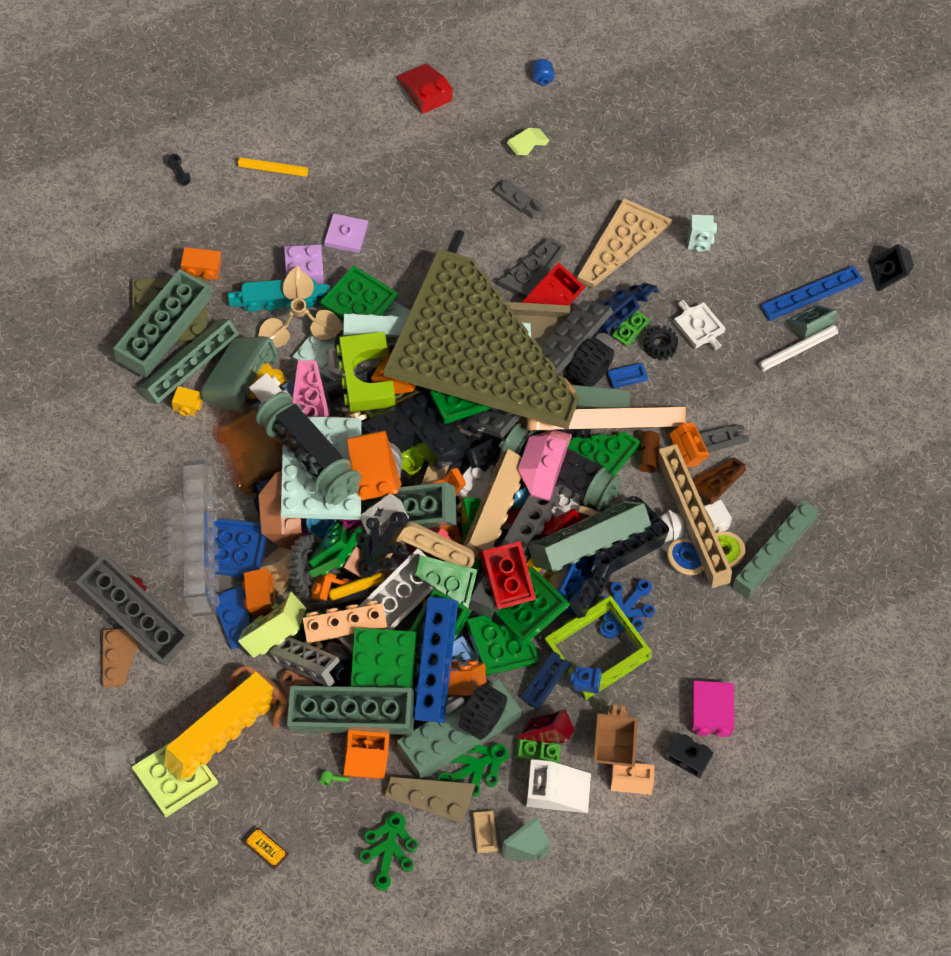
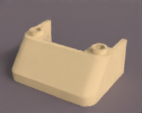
(432, 543)

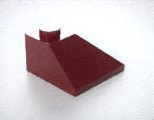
(548, 728)

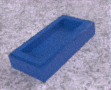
(627, 375)

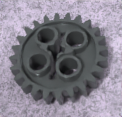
(300, 566)

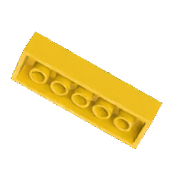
(218, 727)

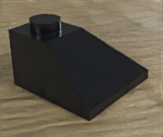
(891, 266)

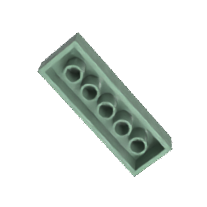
(162, 323)
(425, 504)
(589, 535)
(351, 708)
(439, 743)

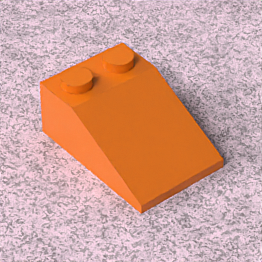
(375, 462)

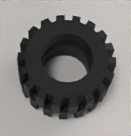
(591, 362)
(482, 711)

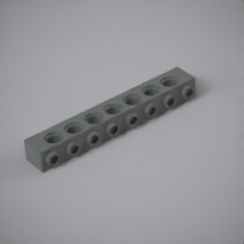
(480, 600)

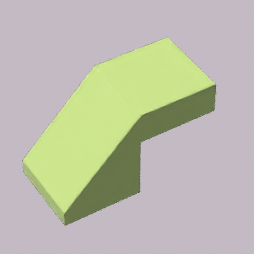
(526, 140)

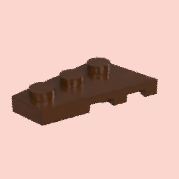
(718, 480)

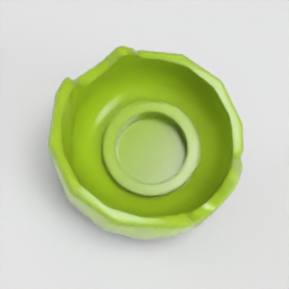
(415, 458)

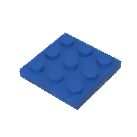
(239, 546)

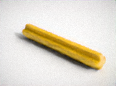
(273, 167)

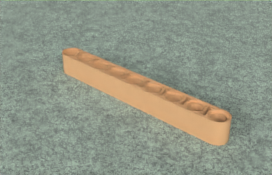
(619, 418)

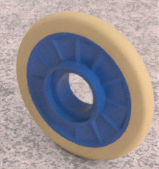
(678, 562)

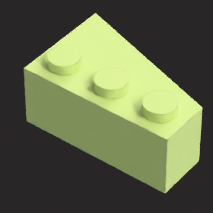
(274, 627)

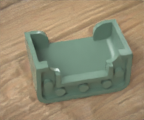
(236, 371)

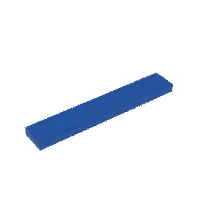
(811, 293)

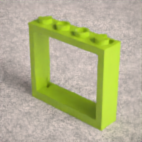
(621, 669)

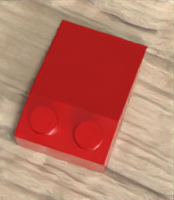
(426, 87)
(507, 575)

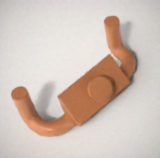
(277, 694)

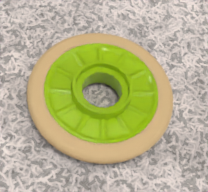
(735, 545)

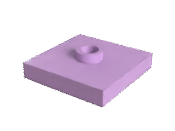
(346, 233)

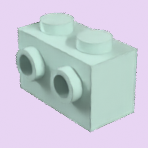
(701, 232)

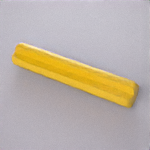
(356, 586)

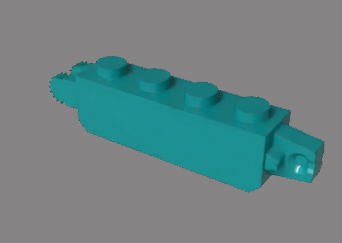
(270, 296)

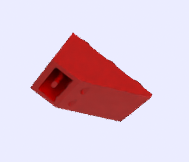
(556, 288)

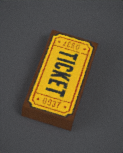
(266, 848)

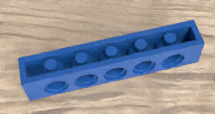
(441, 670)

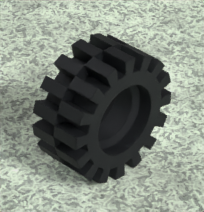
(661, 333)

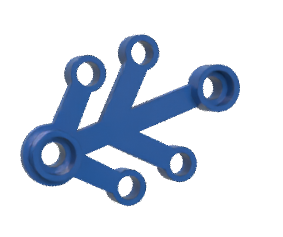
(626, 608)

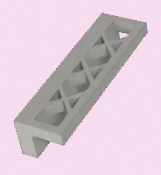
(301, 665)

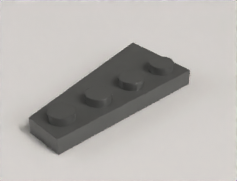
(533, 269)

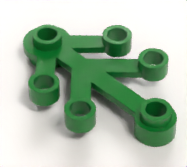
(477, 765)
(389, 847)

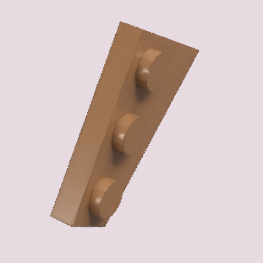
(118, 655)

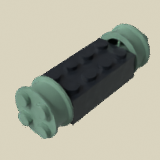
(309, 446)
(578, 477)

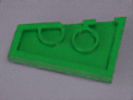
(331, 543)

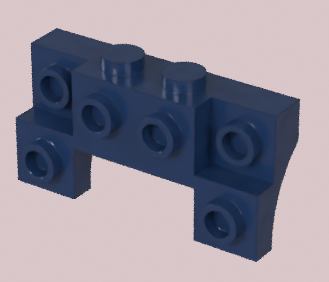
(625, 304)

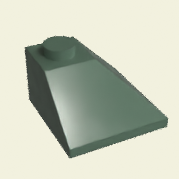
(527, 843)

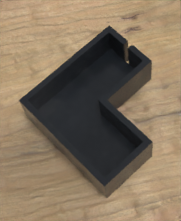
(420, 426)

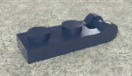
(545, 680)

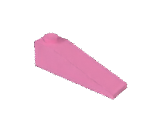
(309, 389)

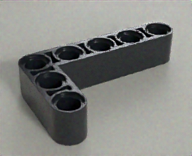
(634, 547)

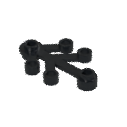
(379, 545)

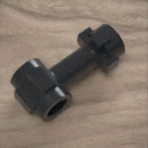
(174, 163)

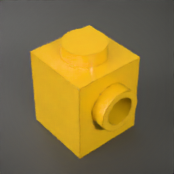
(186, 401)

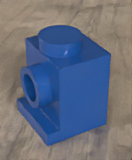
(590, 685)

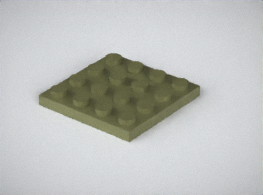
(147, 289)

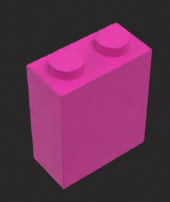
(712, 708)

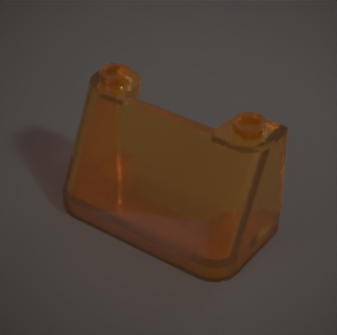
(252, 450)

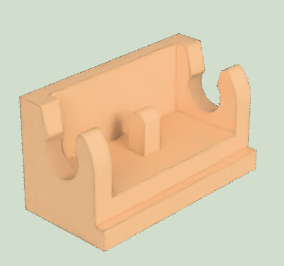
(633, 779)

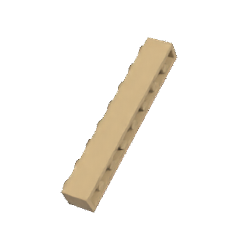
(694, 516)

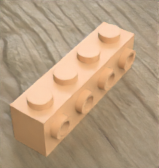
(343, 623)

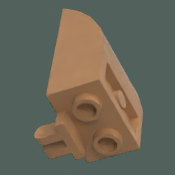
(615, 738)

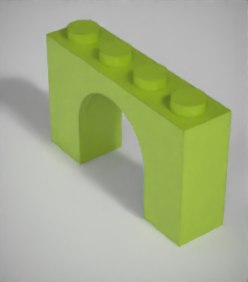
(360, 394)

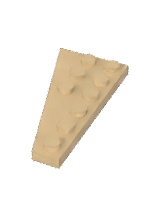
(624, 236)

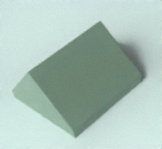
(812, 321)

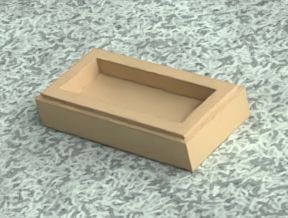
(485, 831)

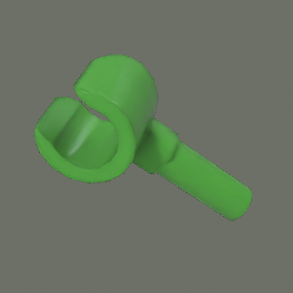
(327, 776)

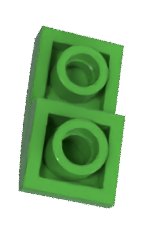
(631, 328)
(534, 750)

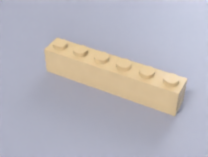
(494, 504)

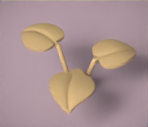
(296, 288)

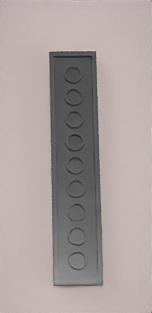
(560, 350)

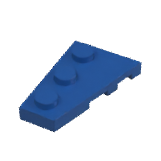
(233, 614)

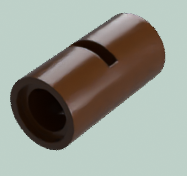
(649, 452)

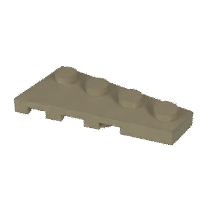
(434, 796)

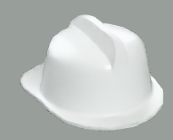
(676, 528)

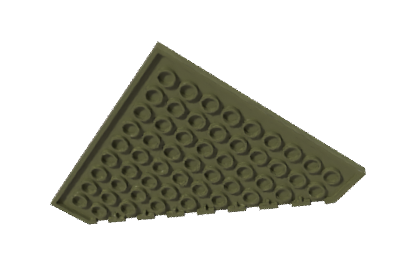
(474, 347)

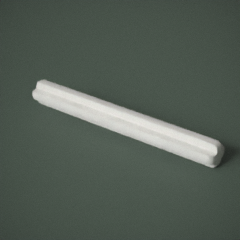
(798, 348)

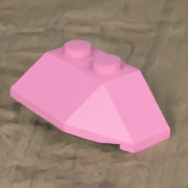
(543, 462)

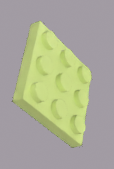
(166, 788)

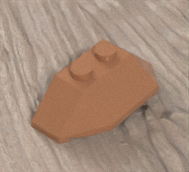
(277, 529)

